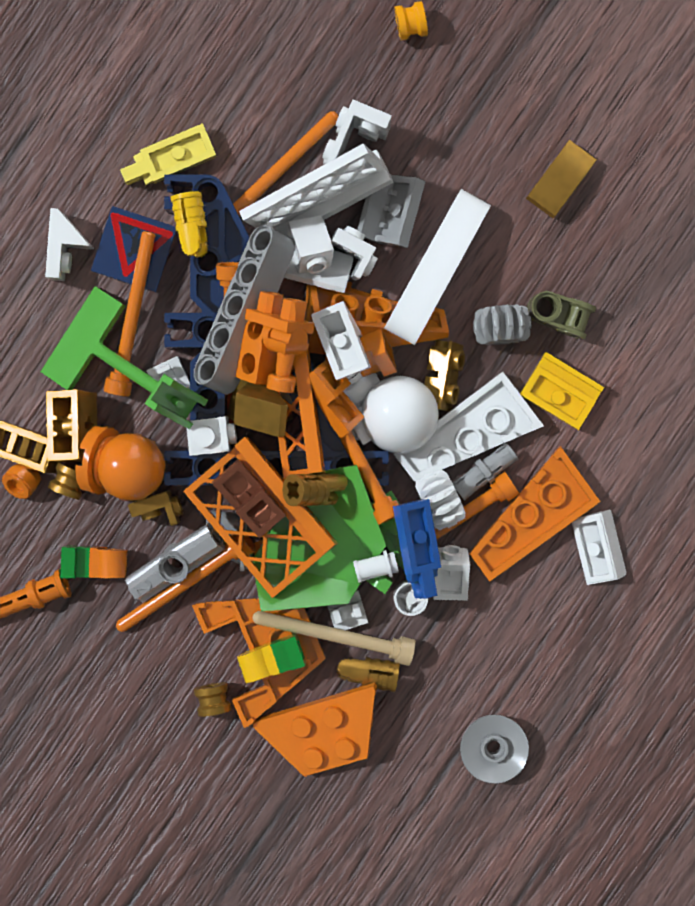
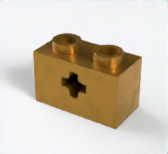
(68, 420)

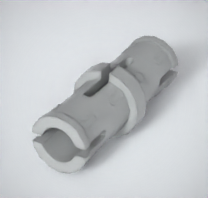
(485, 471)

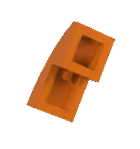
(332, 400)

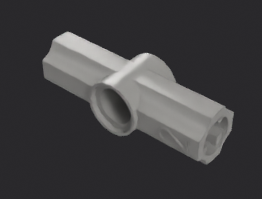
(159, 573)

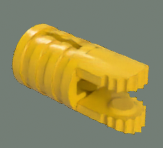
(190, 222)

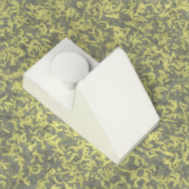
(60, 237)
(341, 340)

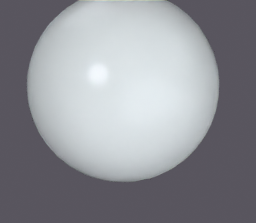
(400, 414)

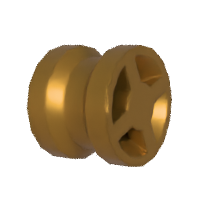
(66, 482)
(212, 699)

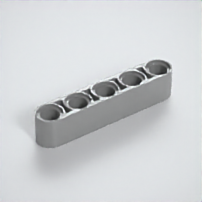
(259, 269)

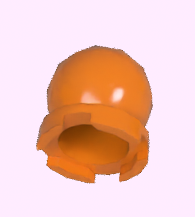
(120, 464)

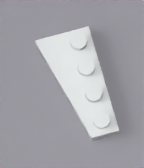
(476, 425)

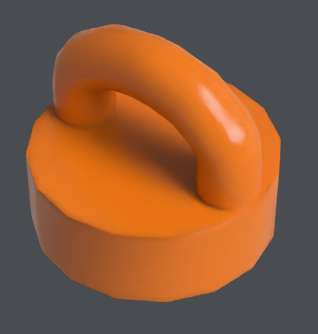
(21, 481)

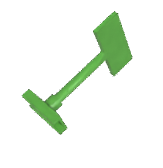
(85, 340)

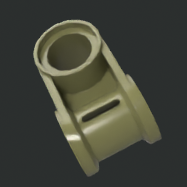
(567, 315)

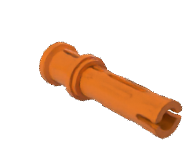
(35, 594)

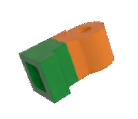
(93, 562)

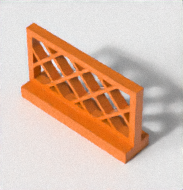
(299, 517)

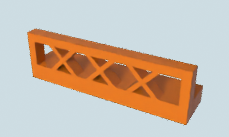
(309, 419)

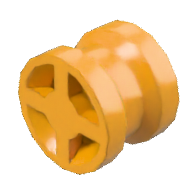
(411, 20)

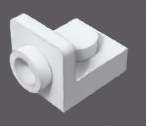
(211, 436)
(453, 577)

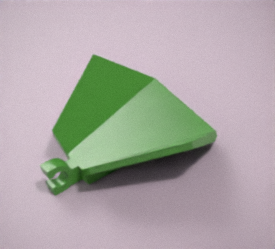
(332, 577)

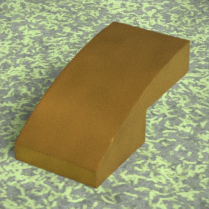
(561, 179)

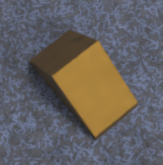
(260, 410)

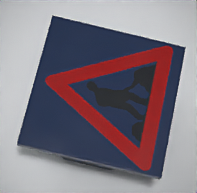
(121, 242)

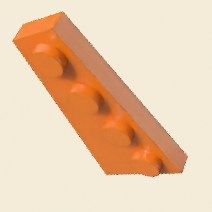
(542, 509)

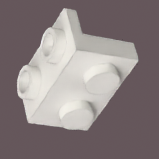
(352, 243)

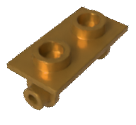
(448, 360)

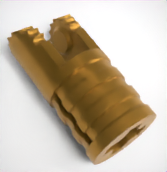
(313, 489)
(369, 671)

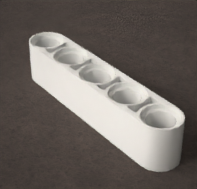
(437, 267)

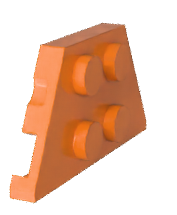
(323, 731)

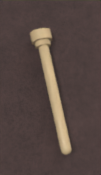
(398, 649)

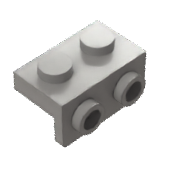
(391, 212)

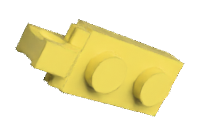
(170, 156)

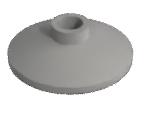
(498, 765)

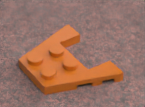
(255, 702)

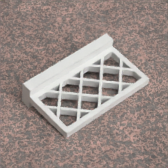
(322, 190)

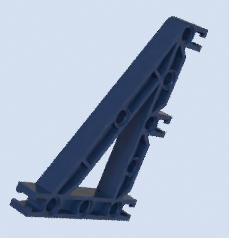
(227, 241)

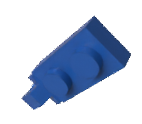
(418, 546)

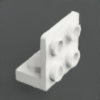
(369, 121)

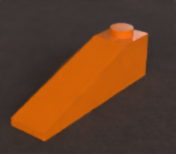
(370, 314)

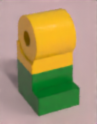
(272, 658)

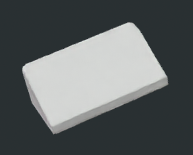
(332, 278)
(599, 547)

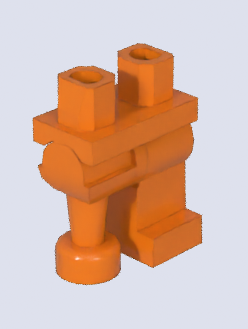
(272, 341)

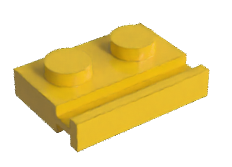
(561, 391)

